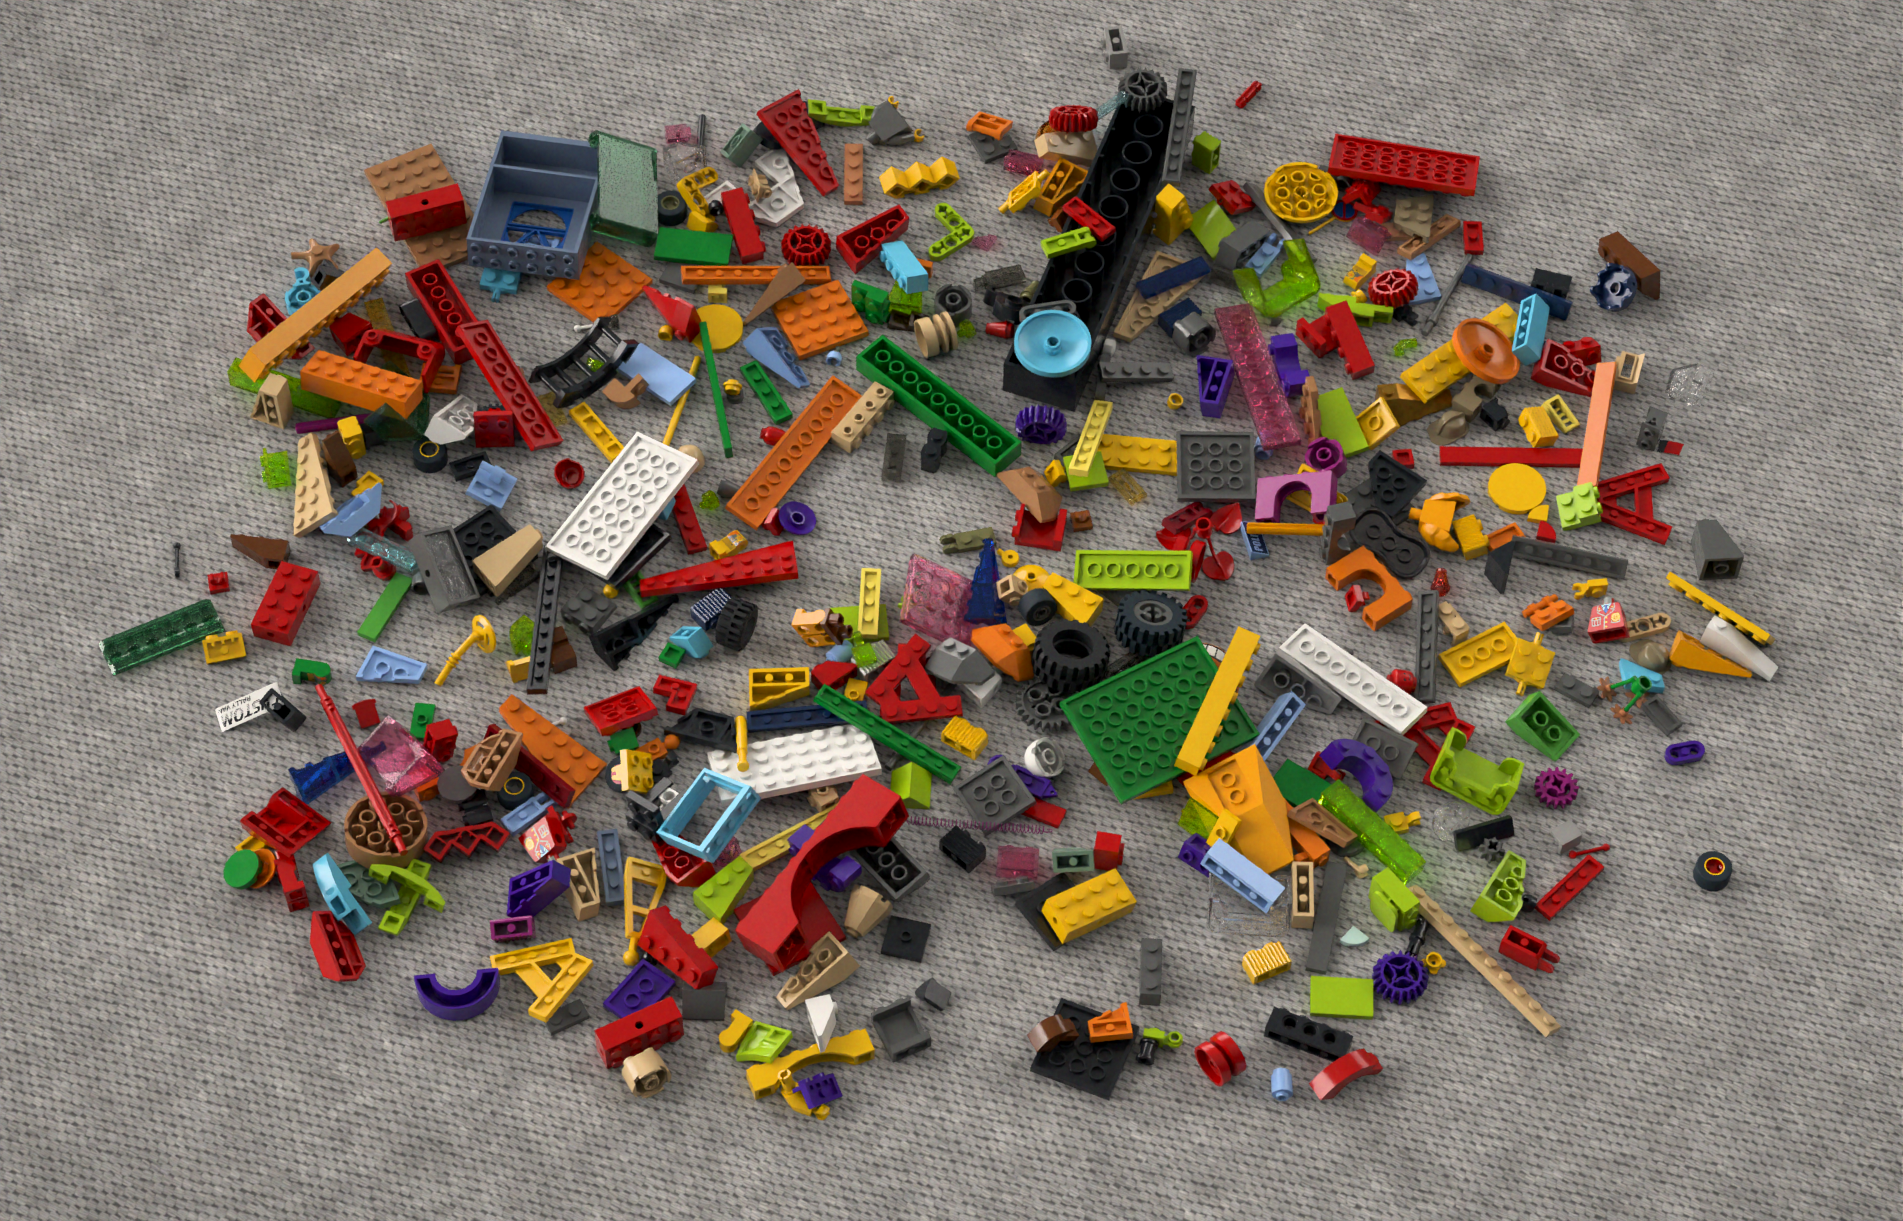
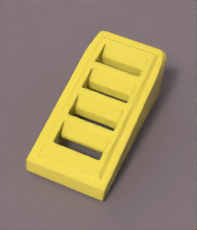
(1555, 418)

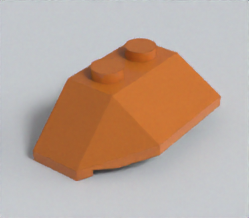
(1004, 650)

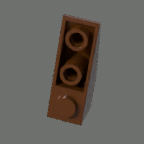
(338, 459)
(262, 550)

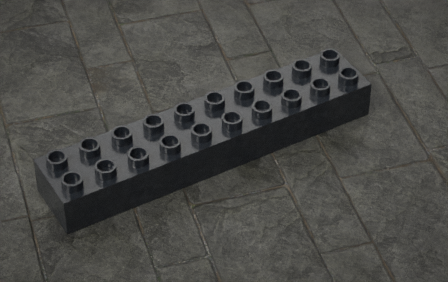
(1124, 192)

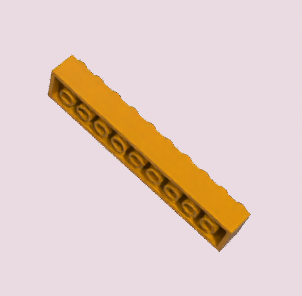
(315, 314)

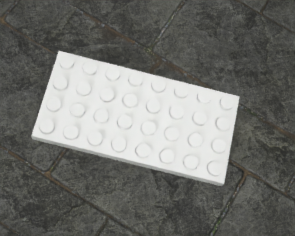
(622, 505)
(799, 762)

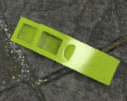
(1363, 313)

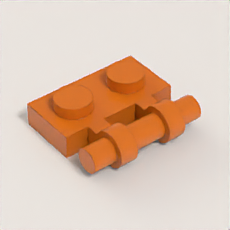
(1550, 615)

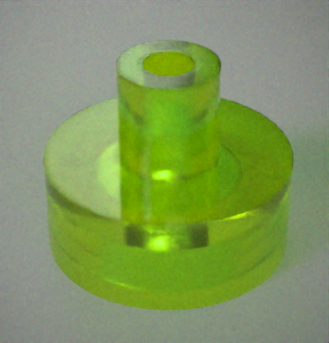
(966, 329)
(594, 363)
(709, 500)

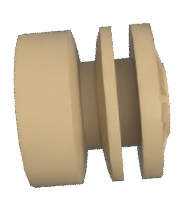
(936, 334)

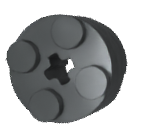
(955, 301)
(1193, 334)

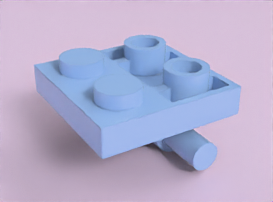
(491, 485)

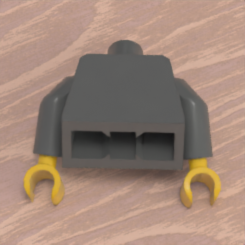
(891, 126)

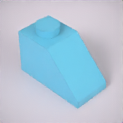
(693, 641)

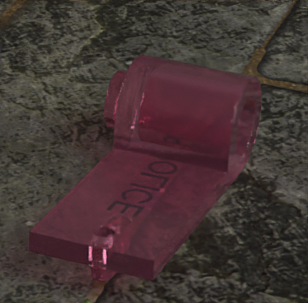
(677, 133)

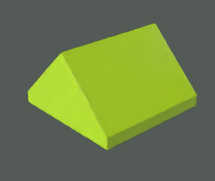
(913, 785)

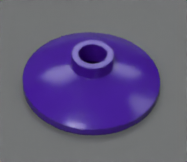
(800, 513)

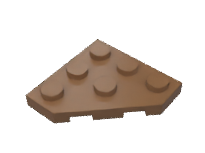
(1309, 410)

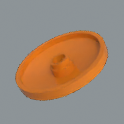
(1485, 351)

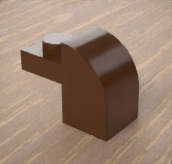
(1050, 1032)

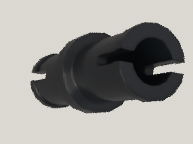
(1417, 938)

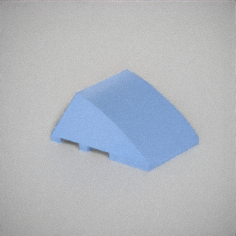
(355, 513)

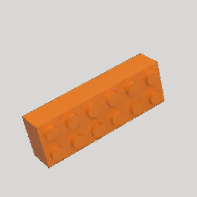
(360, 383)

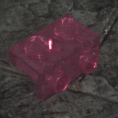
(1022, 162)
(1368, 234)

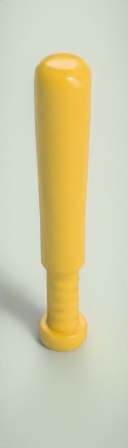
(741, 740)

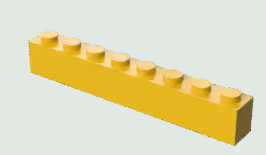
(1217, 701)

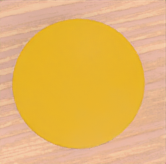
(723, 326)
(1516, 488)

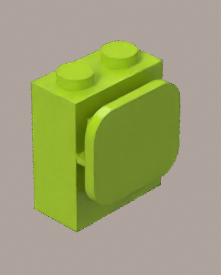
(1393, 901)

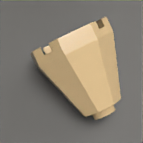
(865, 911)

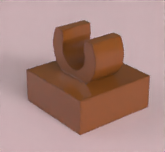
(1058, 219)
(1081, 521)

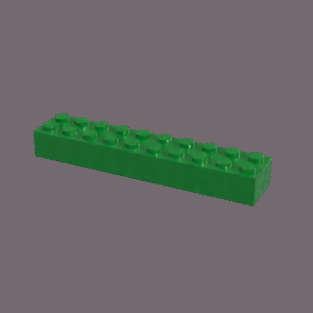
(939, 405)

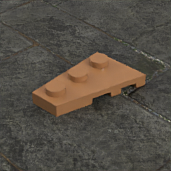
(1323, 822)

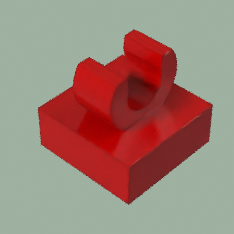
(772, 522)
(218, 583)
(1355, 598)

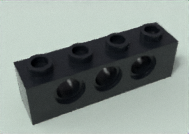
(1296, 1037)

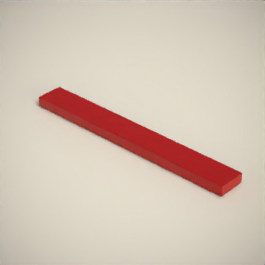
(1506, 455)

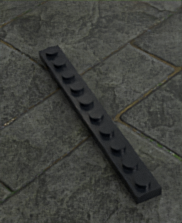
(544, 624)

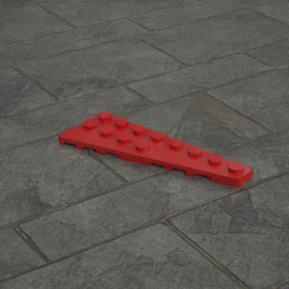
(747, 568)

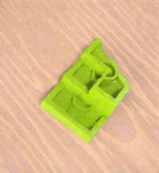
(1210, 227)

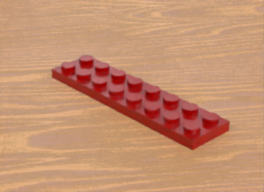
(509, 385)

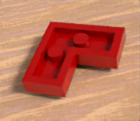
(1375, 213)
(679, 691)

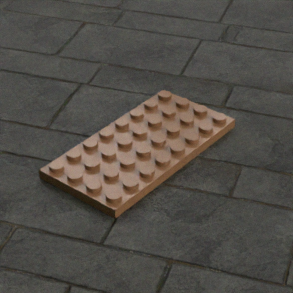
(413, 174)

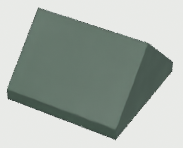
(741, 145)

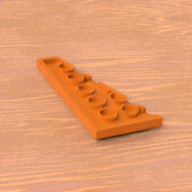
(553, 746)

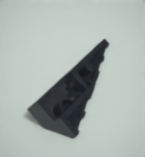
(618, 639)

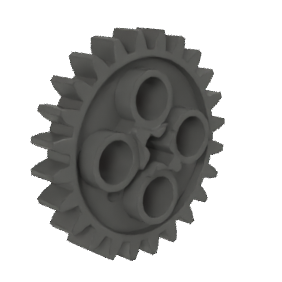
(1041, 705)

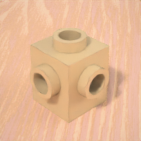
(1011, 589)
(823, 797)

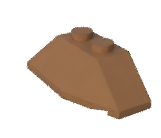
(1034, 492)
(493, 760)

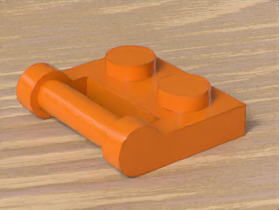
(989, 125)
(444, 382)

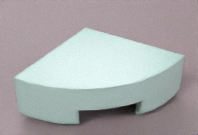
(1354, 938)

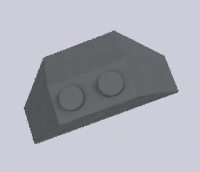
(958, 664)

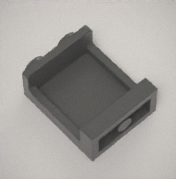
(900, 1029)

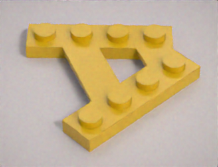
(550, 993)

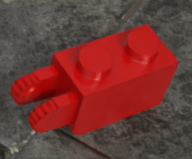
(1527, 950)

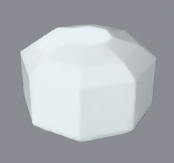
(1109, 346)

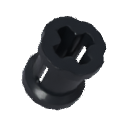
(1147, 1051)

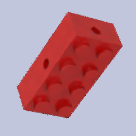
(426, 212)
(285, 603)
(638, 1031)

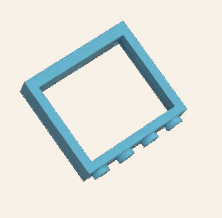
(724, 828)

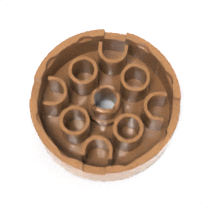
(368, 839)

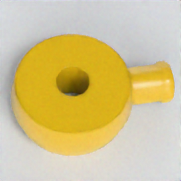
(1005, 555)

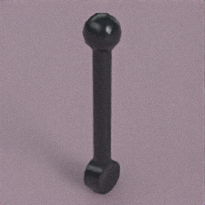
(177, 546)

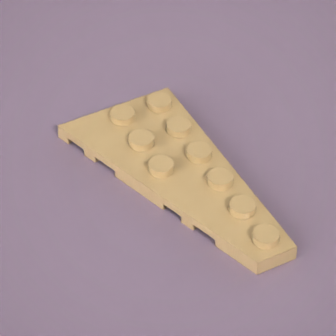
(1142, 312)
(313, 488)

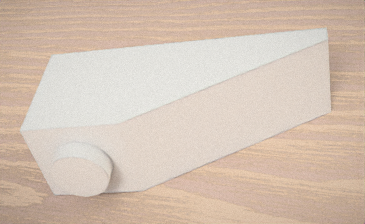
(822, 1018)

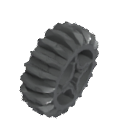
(1144, 89)

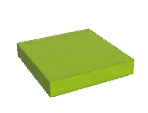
(1096, 478)

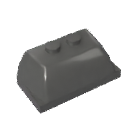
(892, 868)

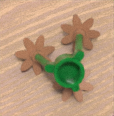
(1638, 693)

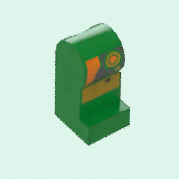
(311, 671)

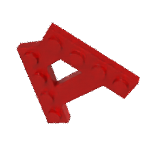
(1641, 521)
(908, 665)
(1438, 716)

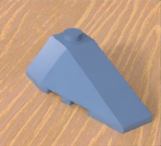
(770, 349)

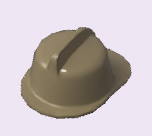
(1448, 428)
(1651, 655)

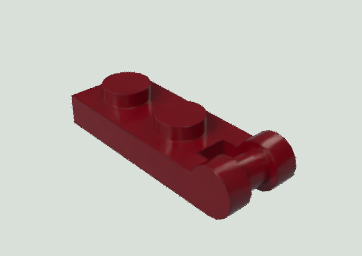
(1185, 517)

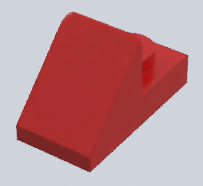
(402, 527)

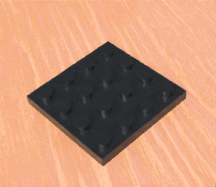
(481, 534)
(642, 552)
(1084, 1064)

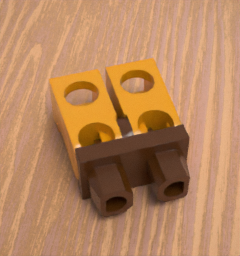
(822, 627)

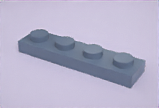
(611, 866)

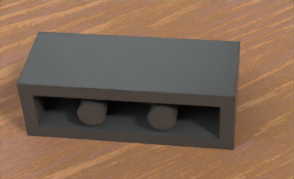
(1150, 971)

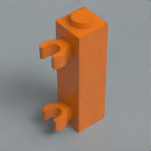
(1307, 843)

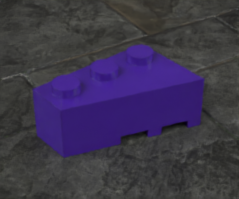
(1215, 381)
(537, 889)

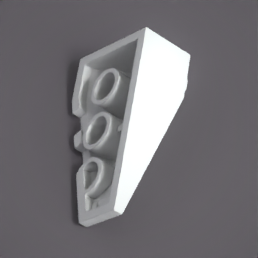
(452, 422)
(1734, 645)

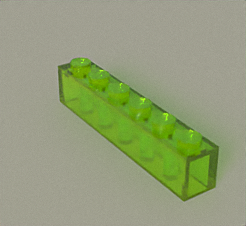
(300, 398)
(1373, 832)

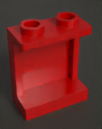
(1034, 534)

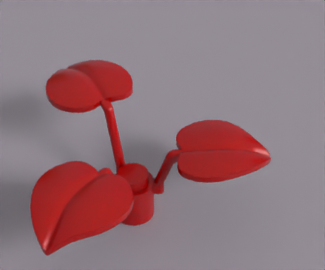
(1228, 521)

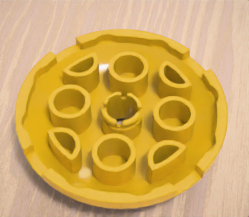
(1299, 179)

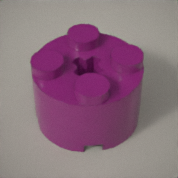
(1326, 455)

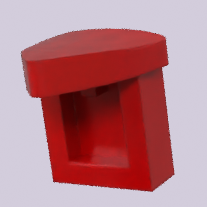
(366, 712)

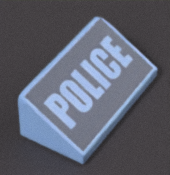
(1254, 543)

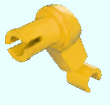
(796, 1100)

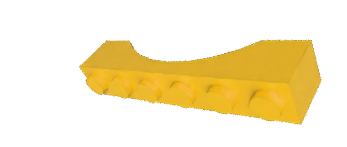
(849, 1049)

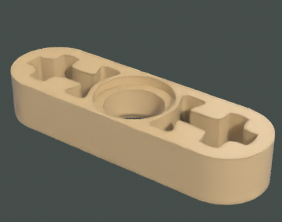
(1649, 621)

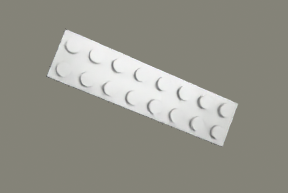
(1354, 680)

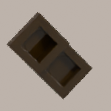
(903, 321)

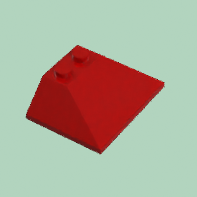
(285, 823)

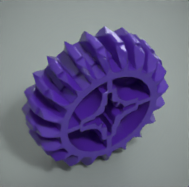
(1041, 424)
(1404, 987)

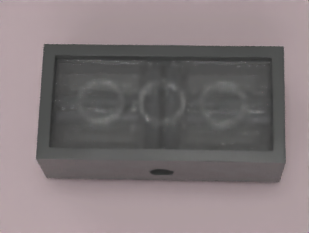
(444, 569)

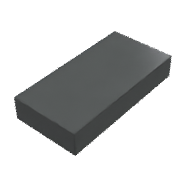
(1661, 715)

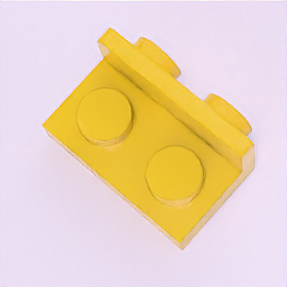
(224, 648)

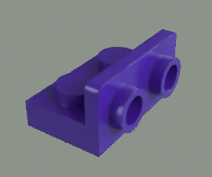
(1193, 852)
(819, 1090)

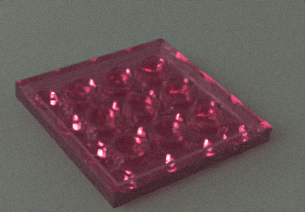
(936, 601)

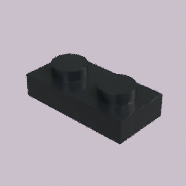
(467, 466)

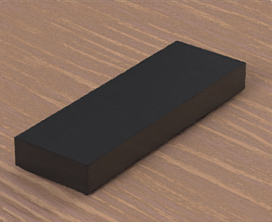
(1475, 835)

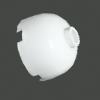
(1044, 758)

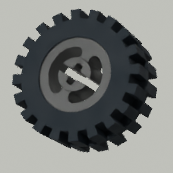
(1137, 631)

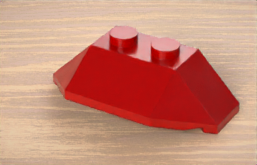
(264, 317)
(335, 948)

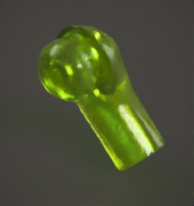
(1403, 344)

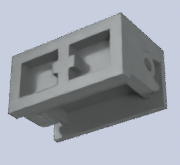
(1652, 429)

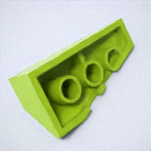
(1503, 892)

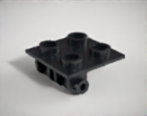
(1551, 282)

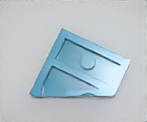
(1630, 669)

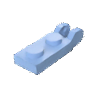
(1265, 255)
(527, 813)

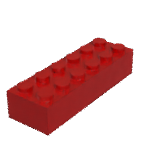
(443, 306)

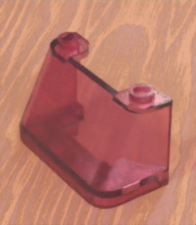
(399, 758)

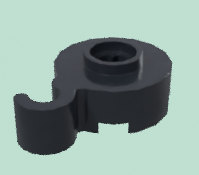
(1004, 305)

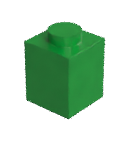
(623, 740)

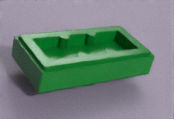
(422, 716)

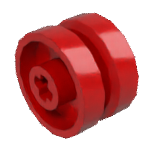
(1198, 548)
(1220, 1058)

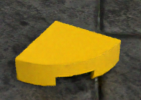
(1538, 513)

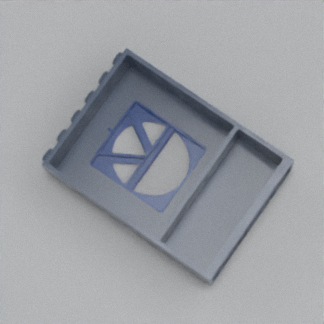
(535, 175)

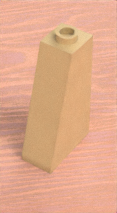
(508, 558)

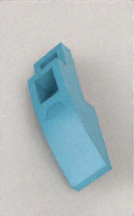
(335, 891)

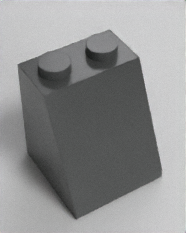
(1715, 552)

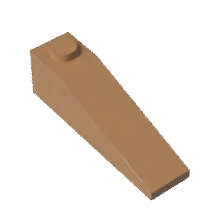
(783, 283)

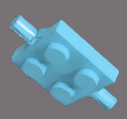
(500, 282)

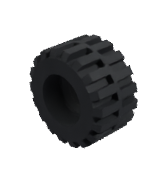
(736, 624)

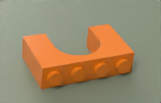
(1364, 565)

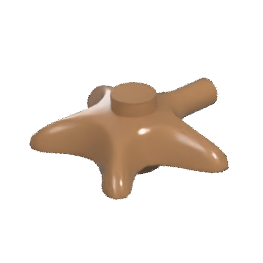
(316, 255)

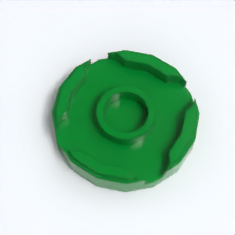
(242, 869)

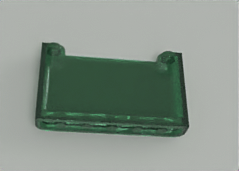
(625, 189)

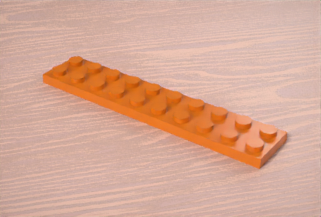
(792, 453)

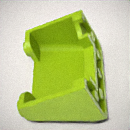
(1474, 777)

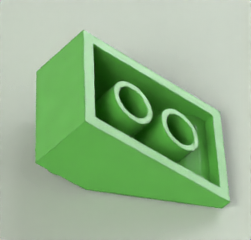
(1542, 726)

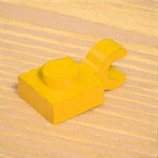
(366, 481)
(1593, 588)
(1401, 823)

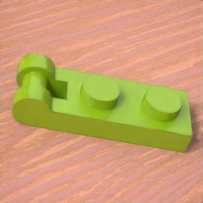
(1068, 242)

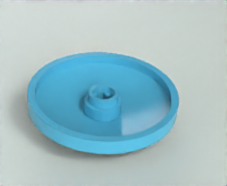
(1052, 343)

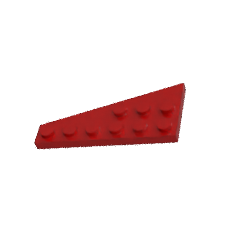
(798, 136)

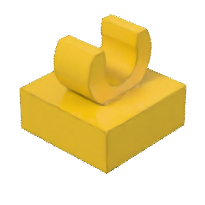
(1055, 473)

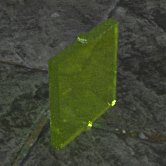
(1197, 819)

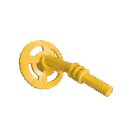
(479, 636)

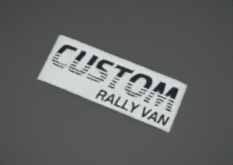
(246, 707)

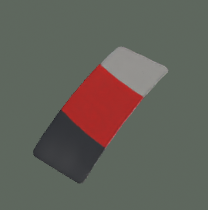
(1673, 448)

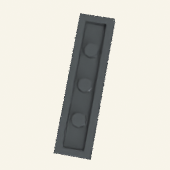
(1135, 371)

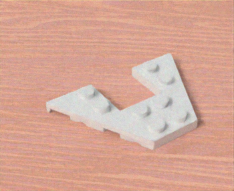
(785, 194)

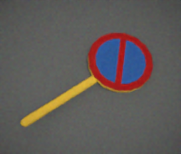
(1341, 212)

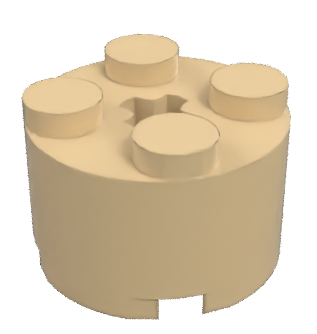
(645, 1073)

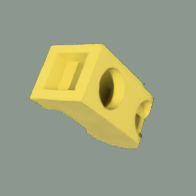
(717, 294)

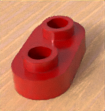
(1194, 614)

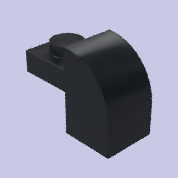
(325, 275)

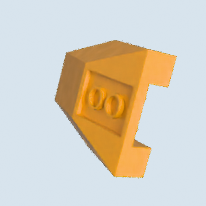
(1251, 794)

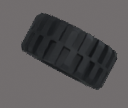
(1074, 639)

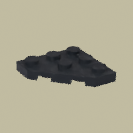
(1393, 484)
(1033, 902)

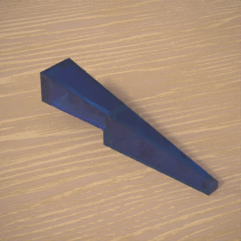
(984, 603)
(318, 778)

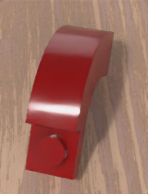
(1344, 1071)

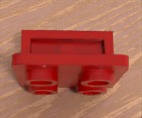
(1315, 336)

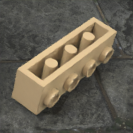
(863, 417)

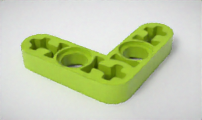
(954, 236)

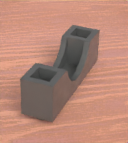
(1338, 521)

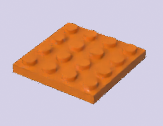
(604, 284)
(819, 320)

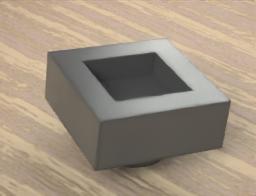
(1564, 626)

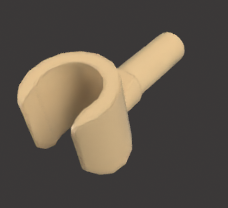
(1360, 871)

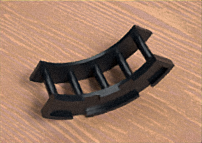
(596, 380)

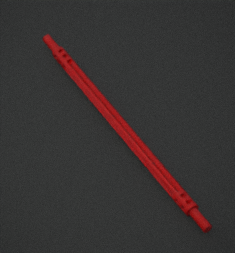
(361, 770)

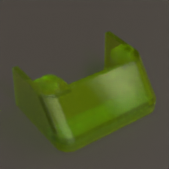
(1298, 282)

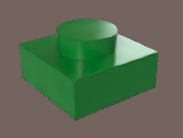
(672, 655)

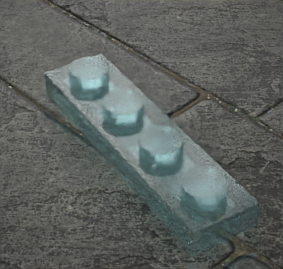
(386, 549)

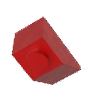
(833, 674)

